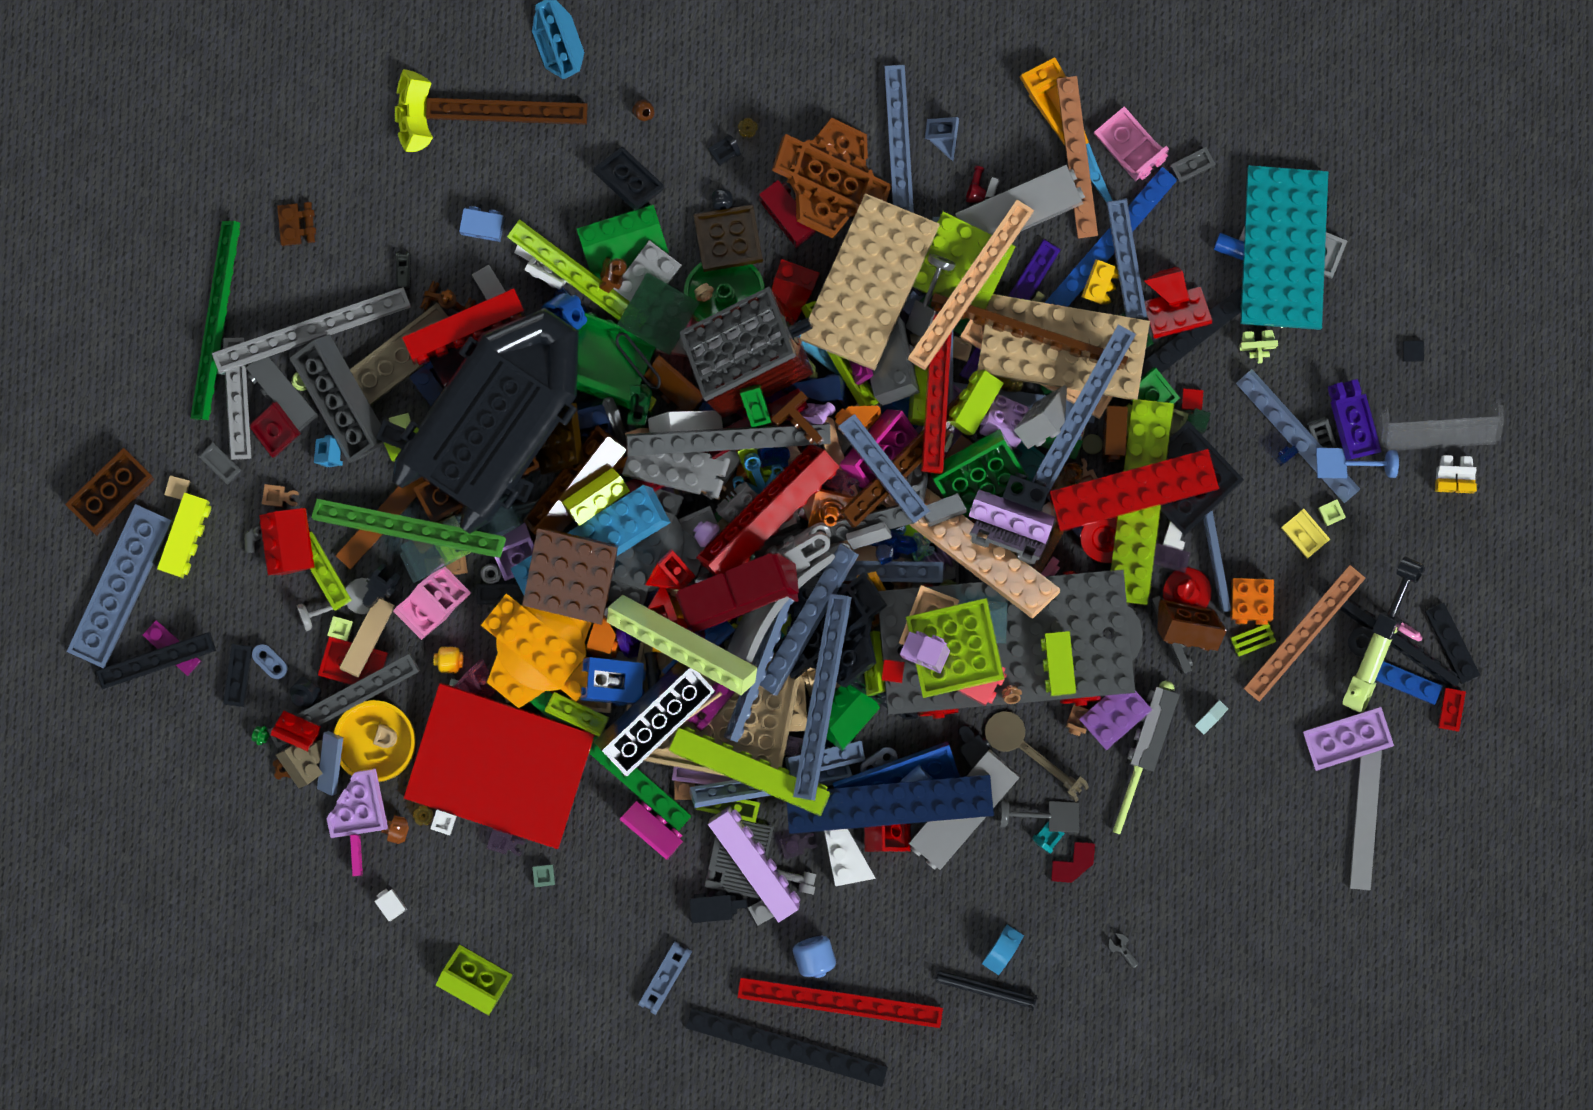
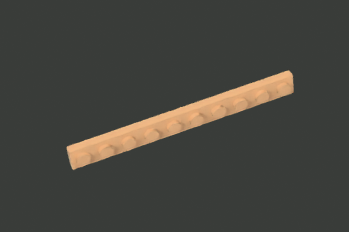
(970, 285)

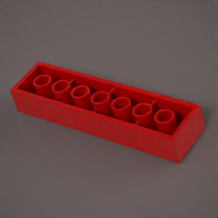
(1133, 490)
(769, 511)

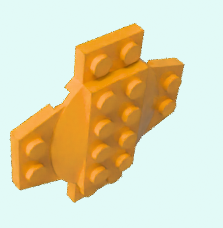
(536, 652)

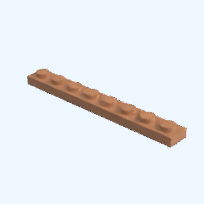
(1077, 153)
(1304, 633)

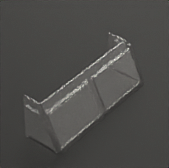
(1440, 432)

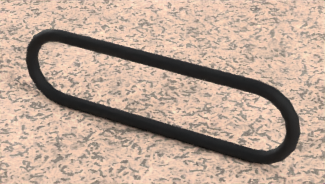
(643, 357)

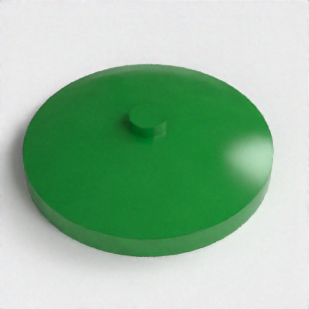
(729, 287)

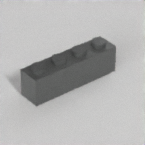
(280, 389)

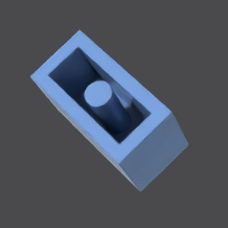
(482, 224)

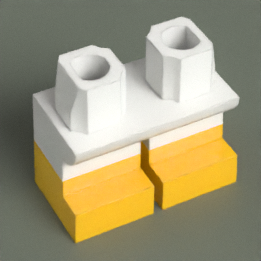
(1456, 478)

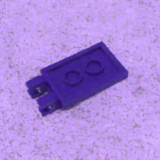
(1353, 420)

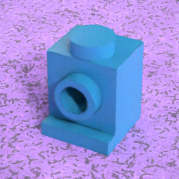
(327, 452)

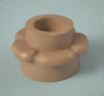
(1011, 694)

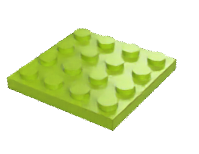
(962, 245)
(971, 643)

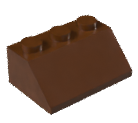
(674, 387)
(1190, 625)

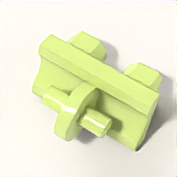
(1268, 342)

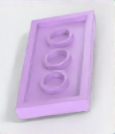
(1348, 738)

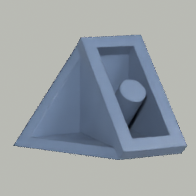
(943, 134)

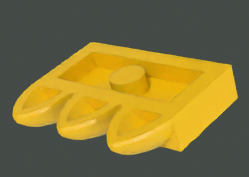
(1100, 282)

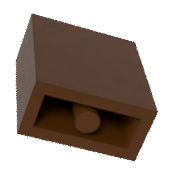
(1114, 433)

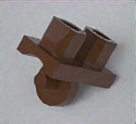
(612, 274)

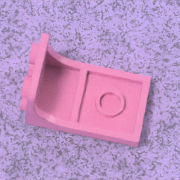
(1131, 144)

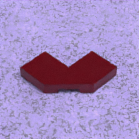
(1082, 860)

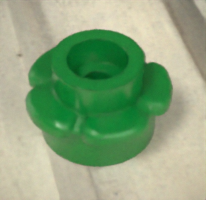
(260, 735)

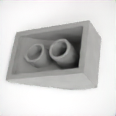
(1043, 419)

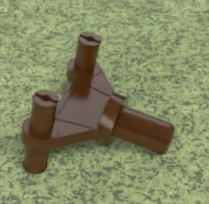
(446, 299)

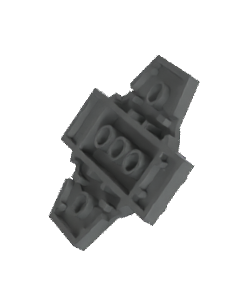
(637, 563)

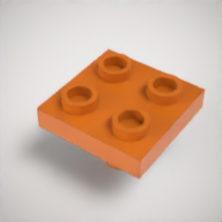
(827, 507)

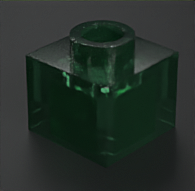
(1199, 419)

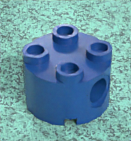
(568, 309)

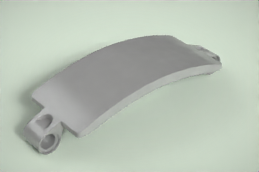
(756, 622)

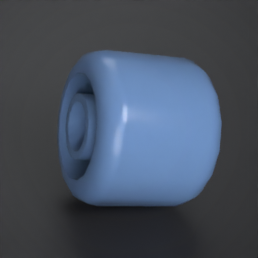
(814, 956)

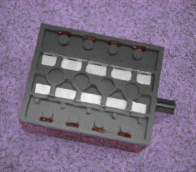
(747, 347)

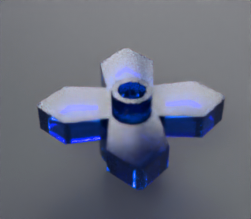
(893, 547)

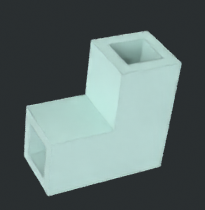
(1211, 717)

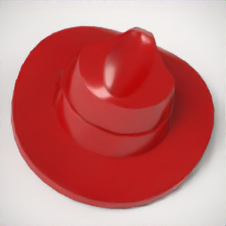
(1099, 539)
(1188, 588)

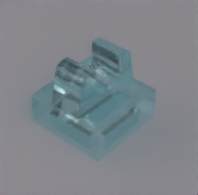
(923, 547)

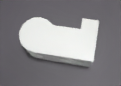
(1173, 537)

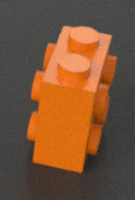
(1252, 600)

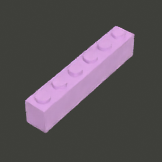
(754, 864)

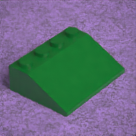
(620, 238)
(980, 467)

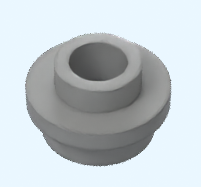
(488, 567)

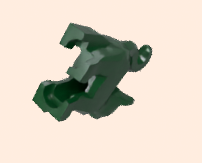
(639, 406)

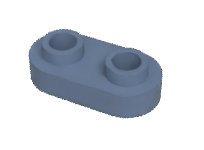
(269, 662)
(877, 758)

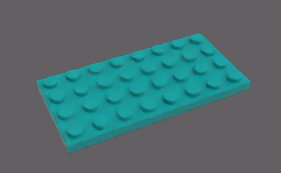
(1284, 247)

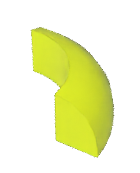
(411, 111)

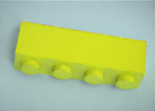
(184, 535)

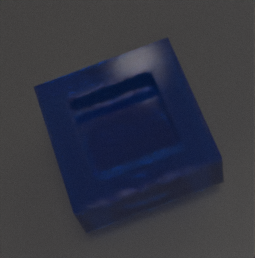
(1286, 454)

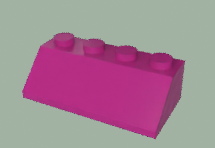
(891, 433)

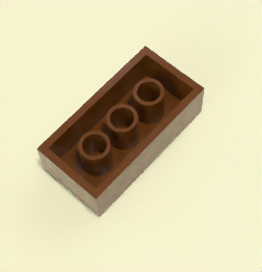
(110, 491)

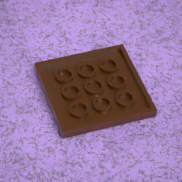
(570, 575)

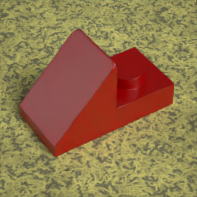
(662, 605)

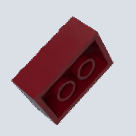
(782, 209)

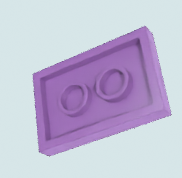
(1115, 717)

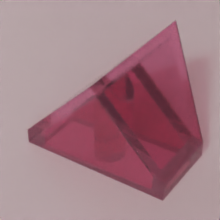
(476, 680)

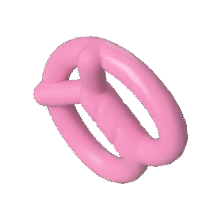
(1410, 632)

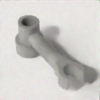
(806, 882)

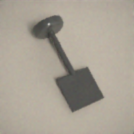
(921, 313)
(1061, 815)

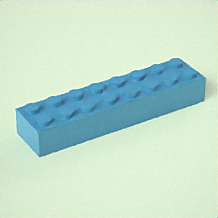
(620, 524)

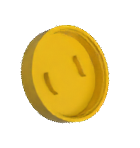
(359, 728)

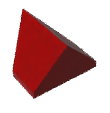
(1169, 285)
(670, 573)

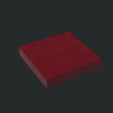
(274, 429)

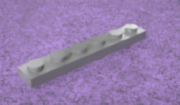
(237, 408)

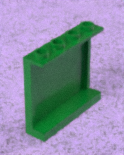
(602, 366)

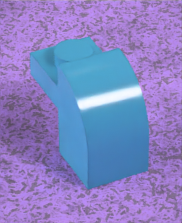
(1003, 950)

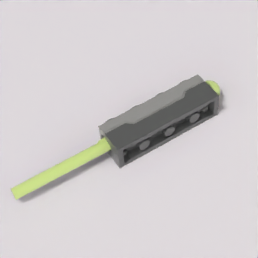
(1149, 741)

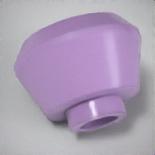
(706, 533)

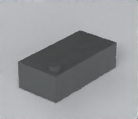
(895, 374)

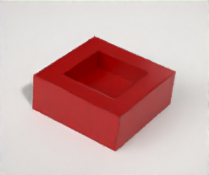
(1192, 399)
(893, 671)

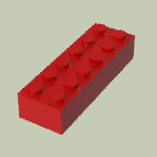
(457, 328)

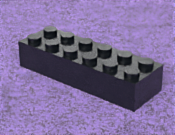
(654, 717)

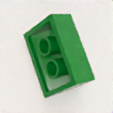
(849, 714)

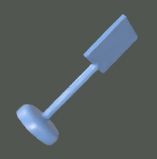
(1333, 464)

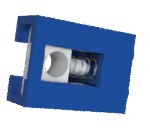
(626, 682)

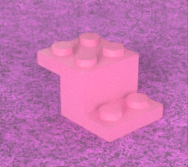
(432, 602)

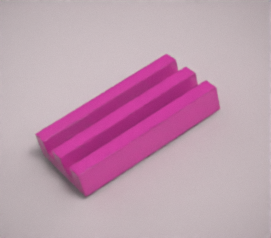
(356, 855)

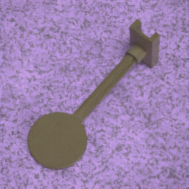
(1007, 732)

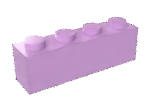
(1012, 516)

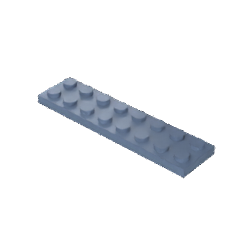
(119, 586)

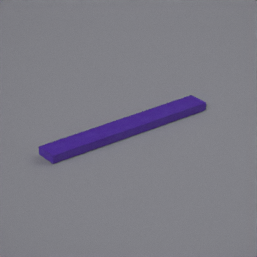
(1023, 289)

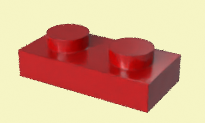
(1451, 709)

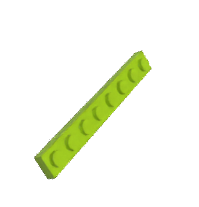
(567, 269)

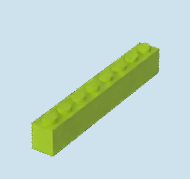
(744, 769)

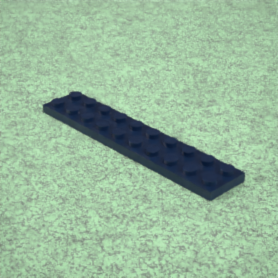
(897, 804)

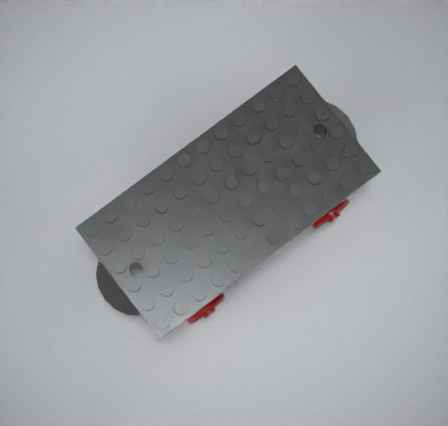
(1083, 607)

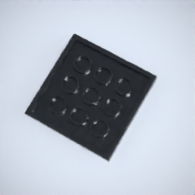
(1190, 511)

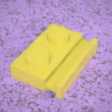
(1305, 533)

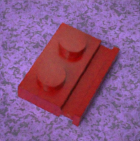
(295, 730)

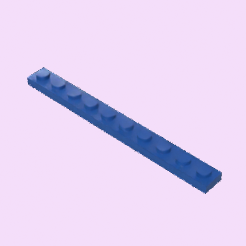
(1104, 248)

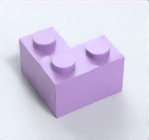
(925, 651)

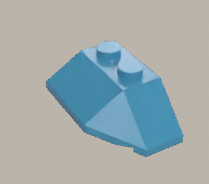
(557, 39)

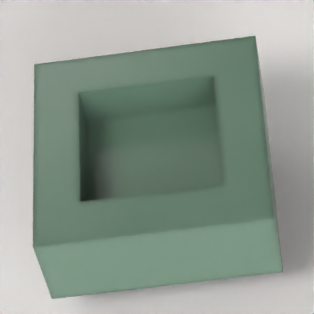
(543, 875)

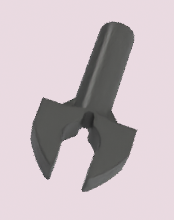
(1123, 950)

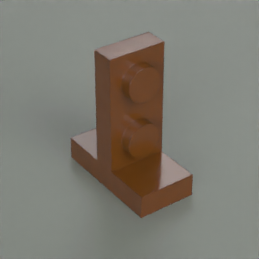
(797, 419)

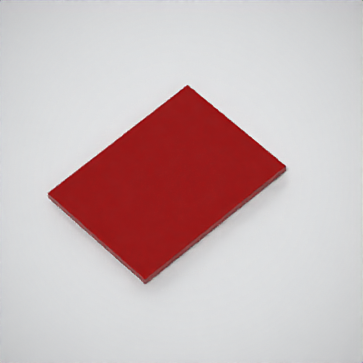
(499, 765)

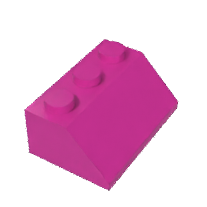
(652, 829)

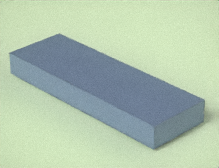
(330, 763)

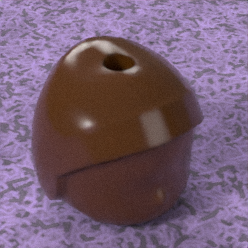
(643, 110)

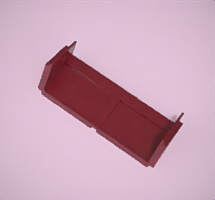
(738, 592)

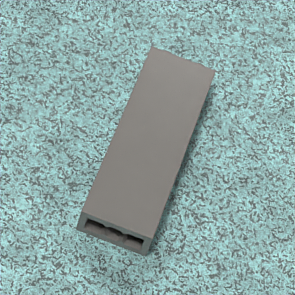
(1046, 195)
(941, 839)

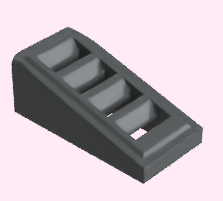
(1317, 423)

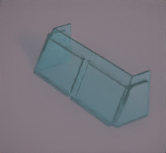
(425, 558)

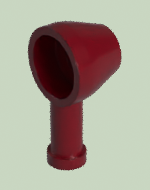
(976, 193)

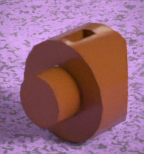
(397, 830)

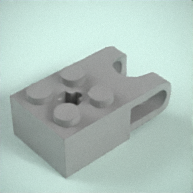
(804, 546)

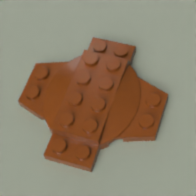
(829, 176)

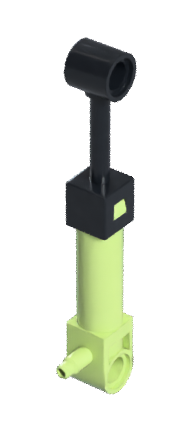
(1384, 631)

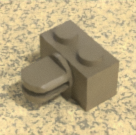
(301, 764)

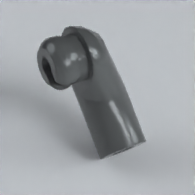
(251, 537)

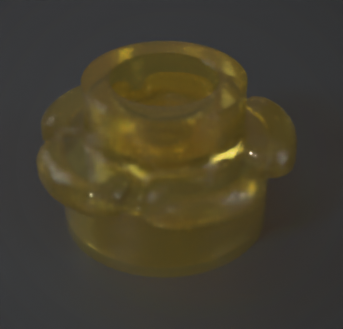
(751, 131)
(428, 815)

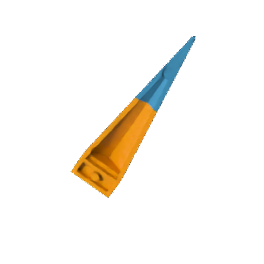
(1043, 91)

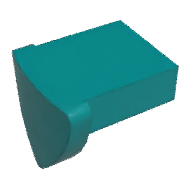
(1047, 839)

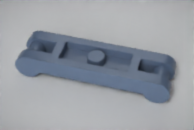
(665, 978)

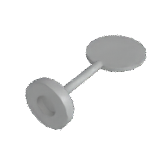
(356, 590)

